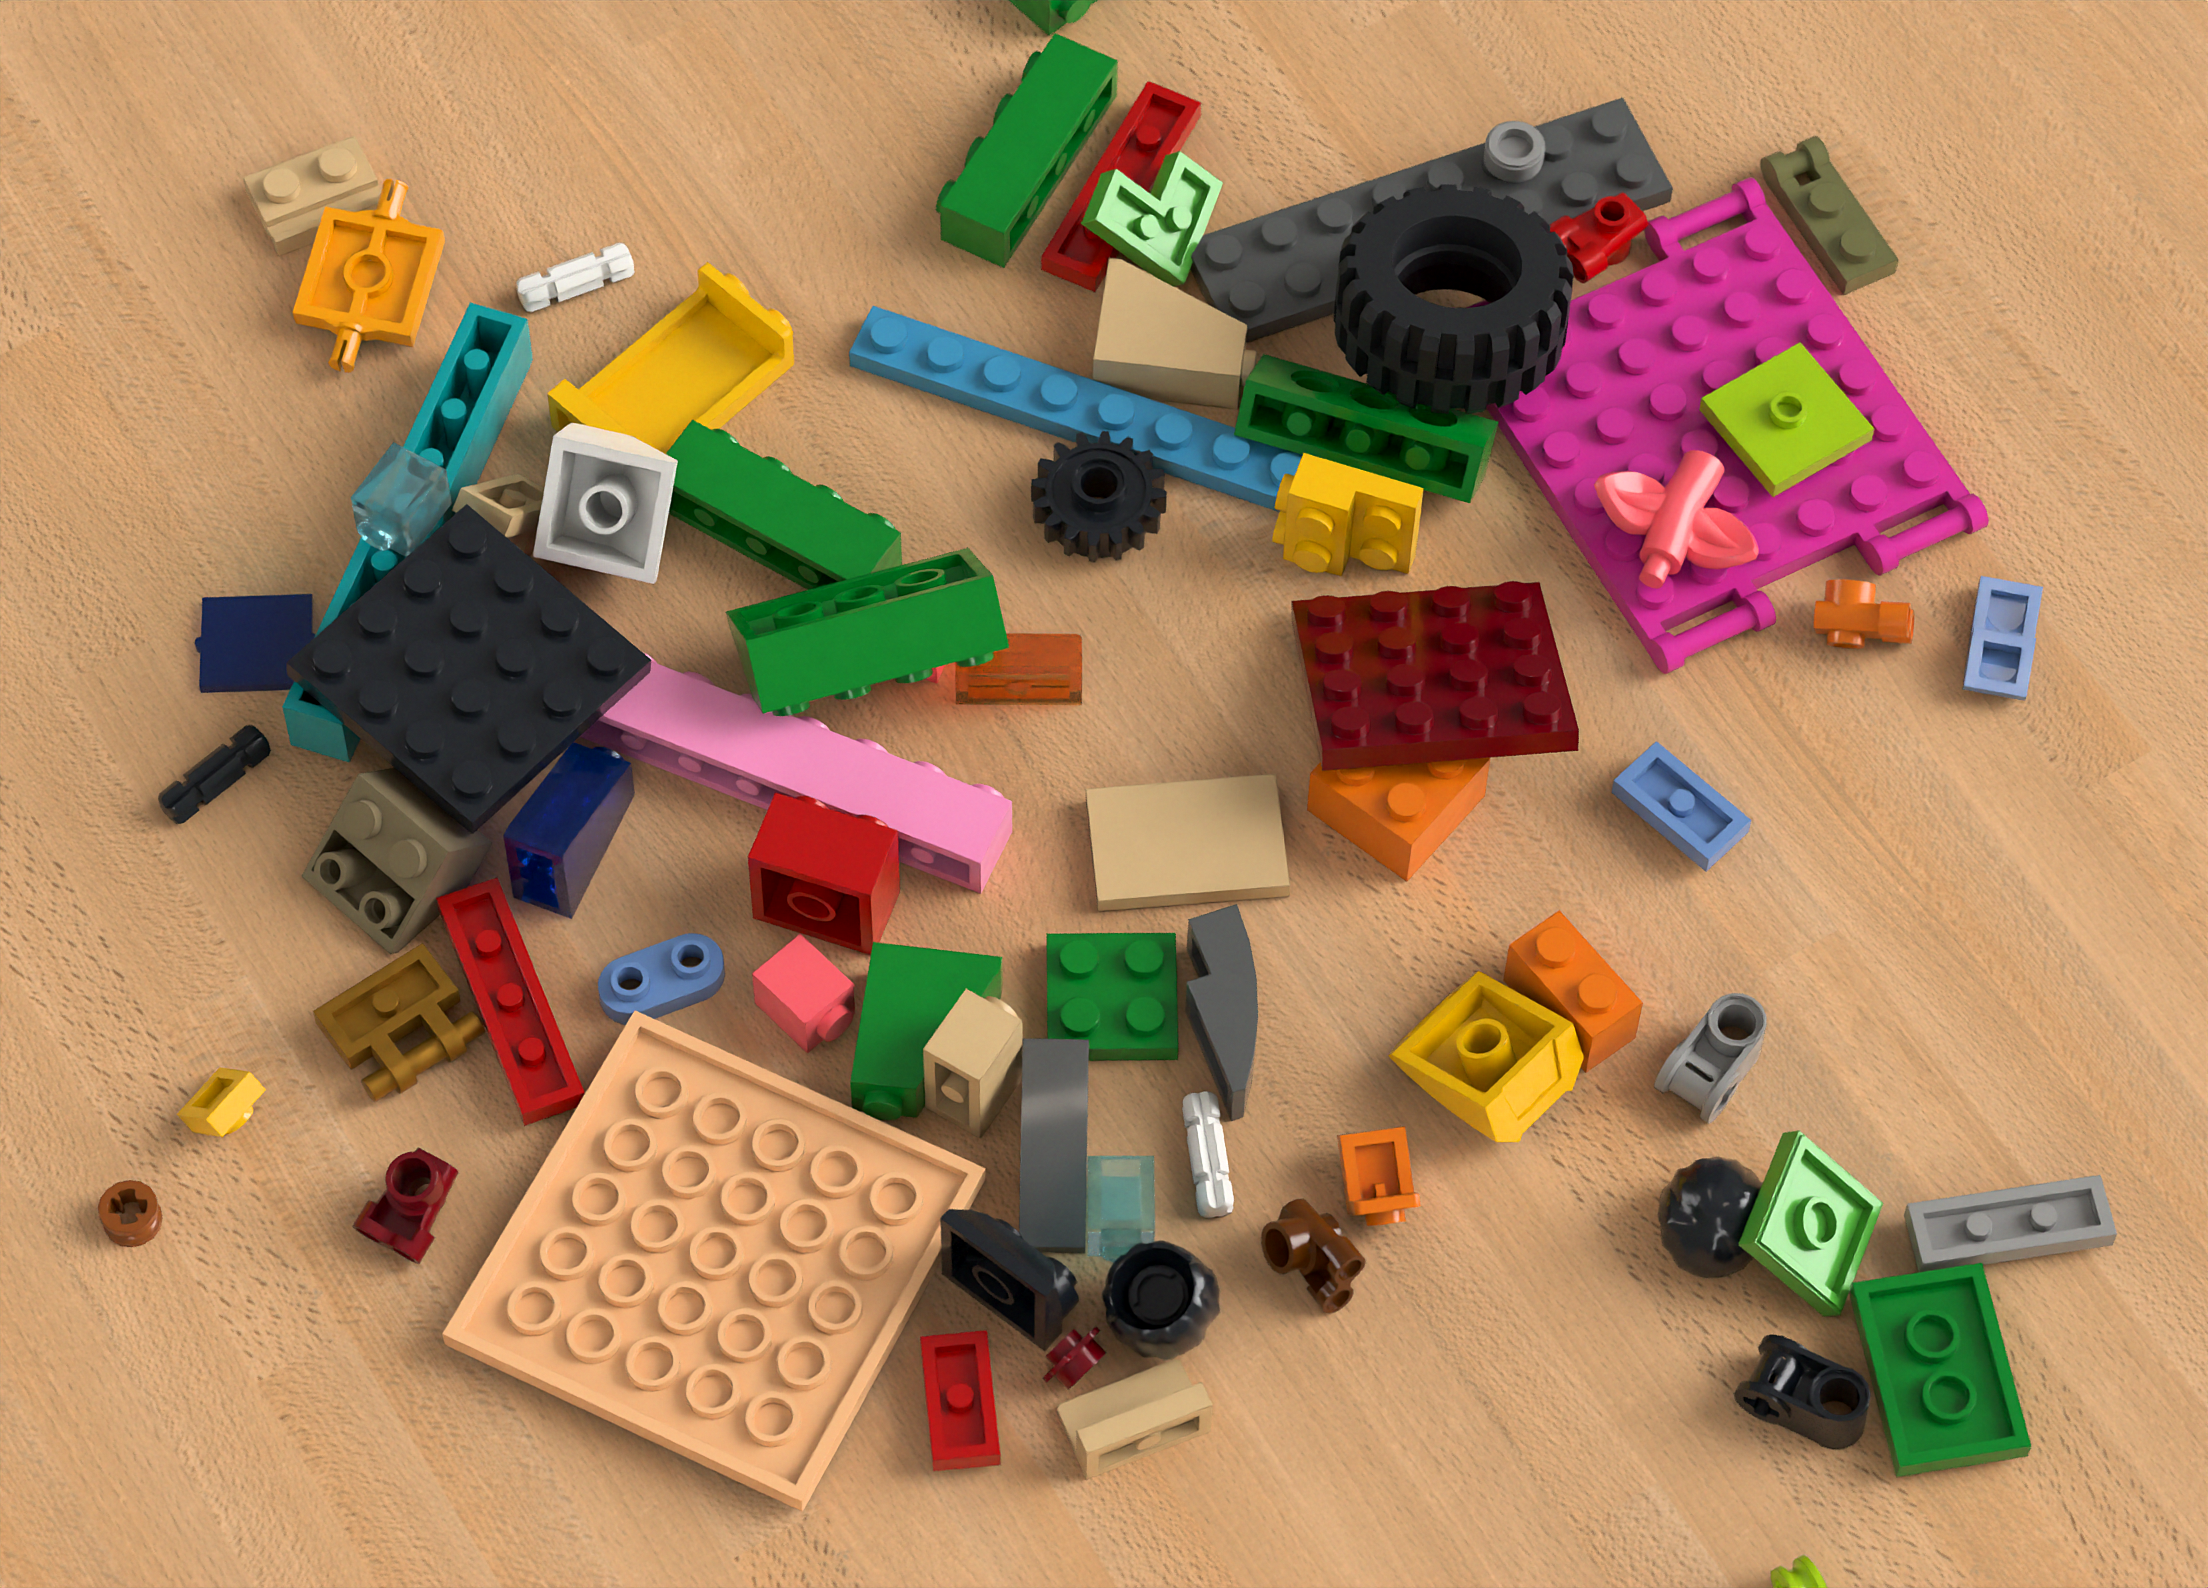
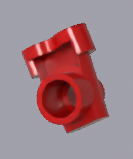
(1600, 235)

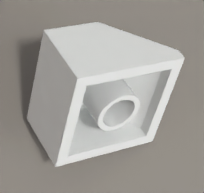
(605, 503)

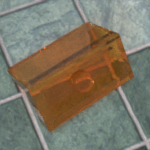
(1029, 672)

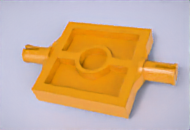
(368, 276)

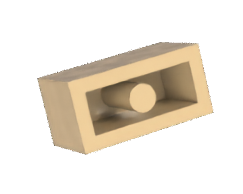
(973, 1062)

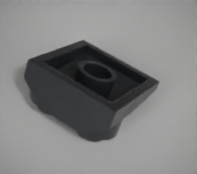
(1007, 1274)

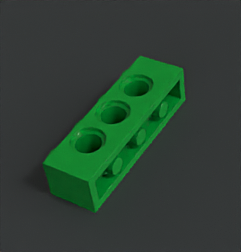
(1363, 429)

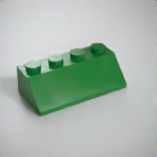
(868, 631)

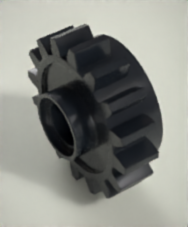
(1092, 526)

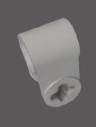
(1708, 1064)

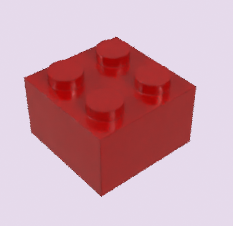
(824, 872)

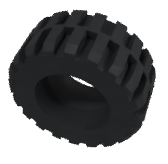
(1443, 352)

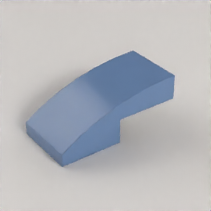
(2002, 638)

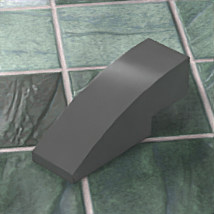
(1224, 1002)
(1054, 1144)

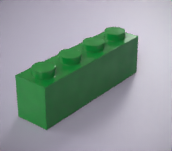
(1027, 149)
(774, 514)

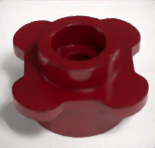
(1074, 1357)

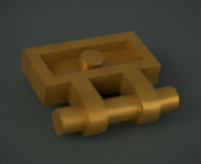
(387, 1008)

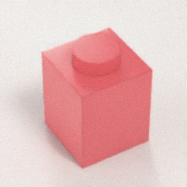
(804, 994)

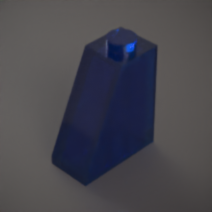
(567, 828)

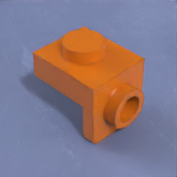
(1377, 1175)

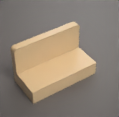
(1135, 1417)

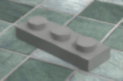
(2010, 1224)

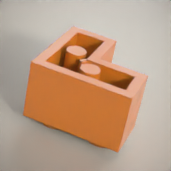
(1397, 809)

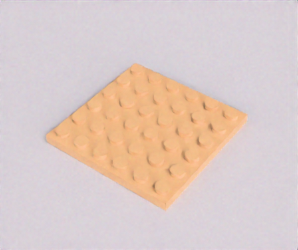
(715, 1259)

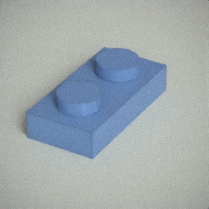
(1681, 806)

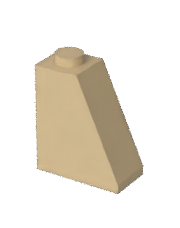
(1168, 342)

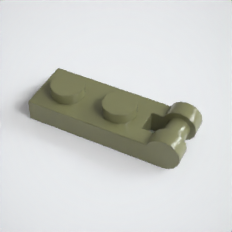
(1829, 216)

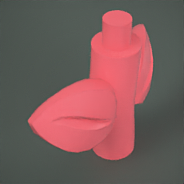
(1676, 518)

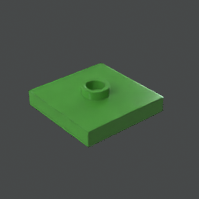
(1811, 1223)

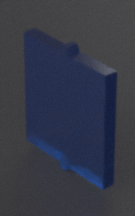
(251, 640)

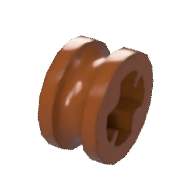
(134, 1233)

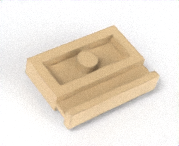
(295, 192)

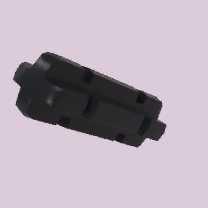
(214, 774)

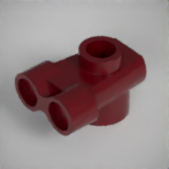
(398, 1216)

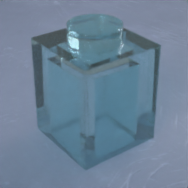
(400, 501)
(1119, 1204)

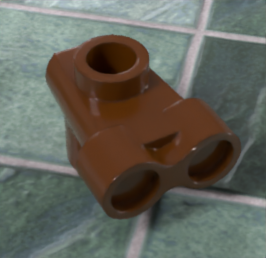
(1317, 1249)

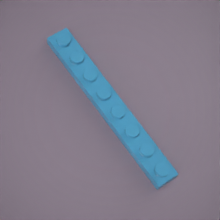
(1068, 405)

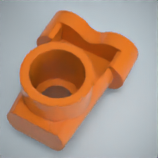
(1852, 615)

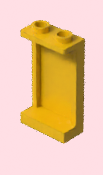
(690, 366)

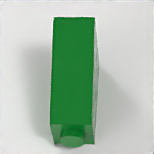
(902, 1008)

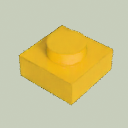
(222, 1103)

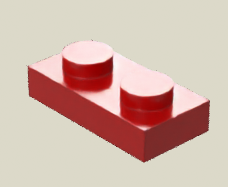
(960, 1400)

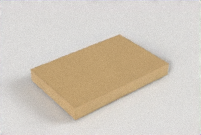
(1187, 842)

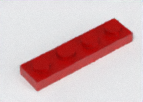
(1151, 130)
(511, 1001)

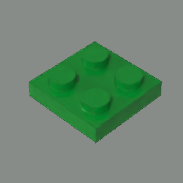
(1114, 993)

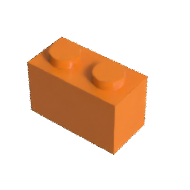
(1571, 979)

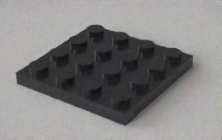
(468, 668)

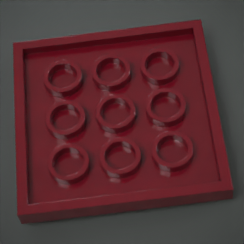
(1433, 676)

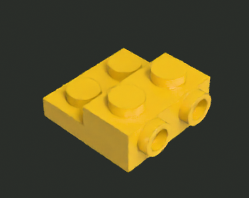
(1346, 513)

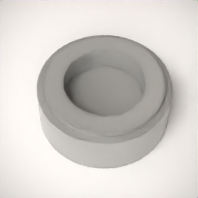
(1514, 151)

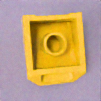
(1492, 1057)

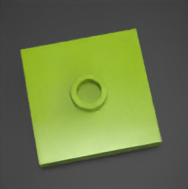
(1786, 419)

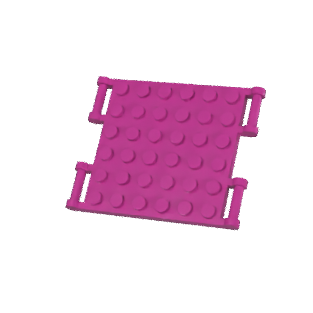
(1632, 401)

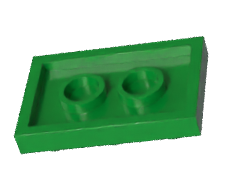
(1939, 1370)

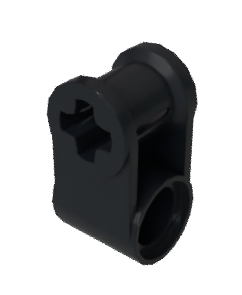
(1801, 1389)

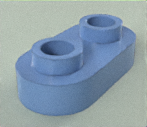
(664, 981)

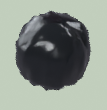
(1706, 1215)
(1160, 1299)

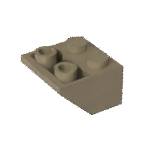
(392, 858)

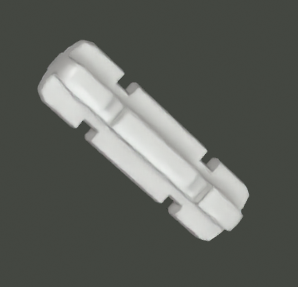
(575, 277)
(1207, 1154)

